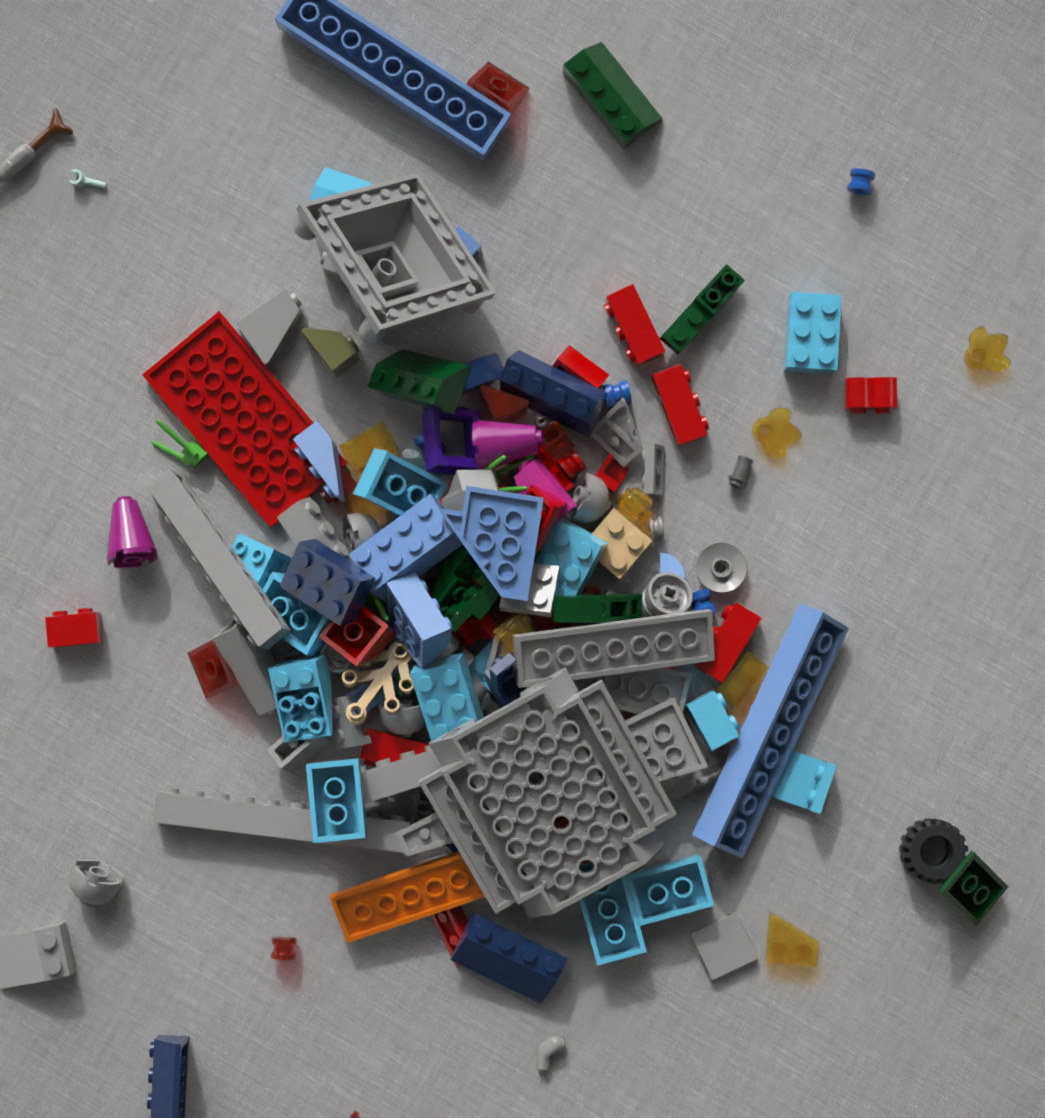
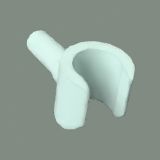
(85, 180)

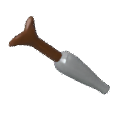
(26, 153)

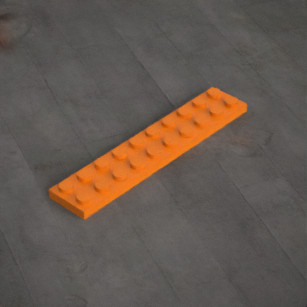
(408, 895)

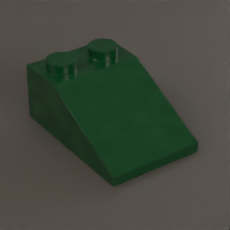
(973, 888)

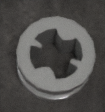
(656, 528)

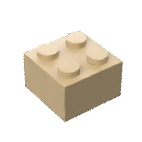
(623, 541)

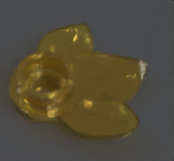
(989, 349)
(779, 434)

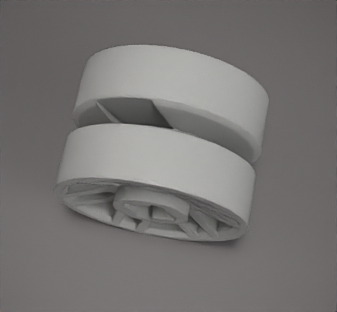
(666, 595)

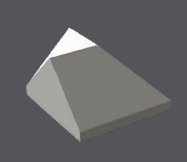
(475, 478)

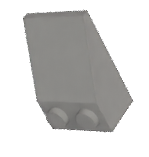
(35, 956)

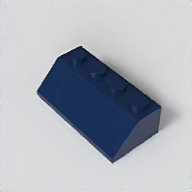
(553, 392)
(508, 958)
(168, 1076)

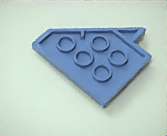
(500, 536)

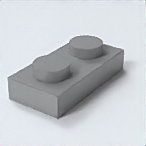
(654, 469)

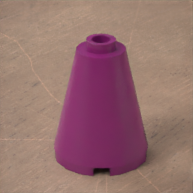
(506, 439)
(129, 536)

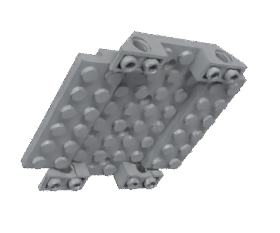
(590, 777)

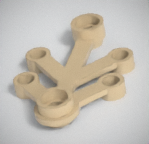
(380, 678)

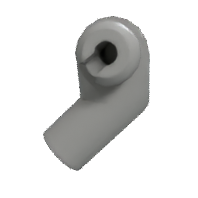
(547, 1049)

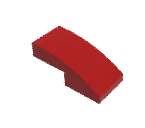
(473, 629)

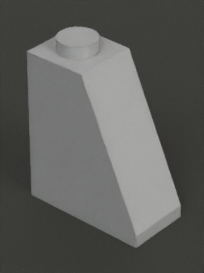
(271, 325)

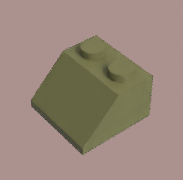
(334, 349)

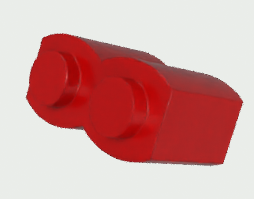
(870, 394)

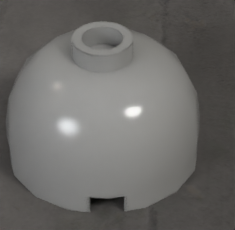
(591, 498)
(358, 529)
(408, 718)
(93, 883)

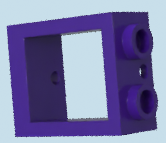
(446, 464)

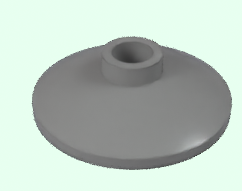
(734, 565)

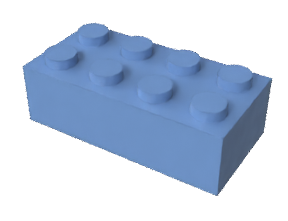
(407, 545)

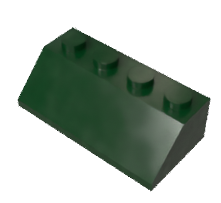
(611, 94)
(420, 380)

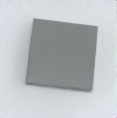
(724, 945)

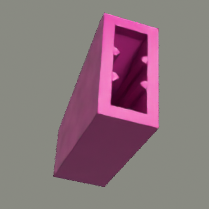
(537, 474)

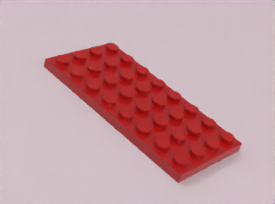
(238, 415)

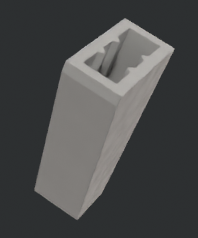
(249, 665)

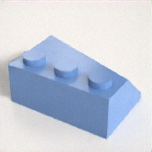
(416, 619)

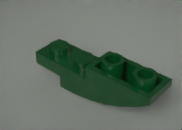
(702, 309)
(454, 579)
(476, 600)
(596, 608)

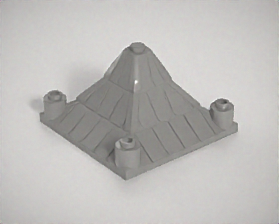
(394, 253)

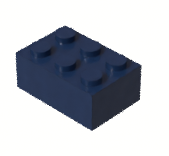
(327, 582)

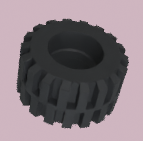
(912, 845)

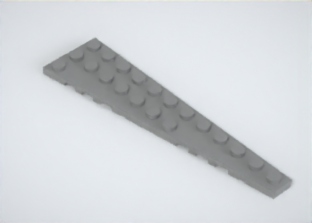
(660, 735)

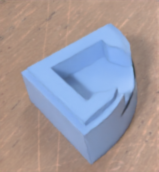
(671, 564)

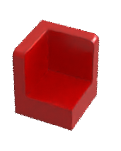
(612, 473)

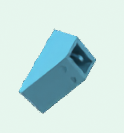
(303, 697)

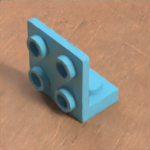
(260, 558)
(805, 782)

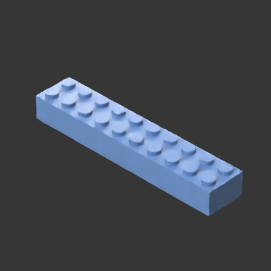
(396, 73)
(770, 730)

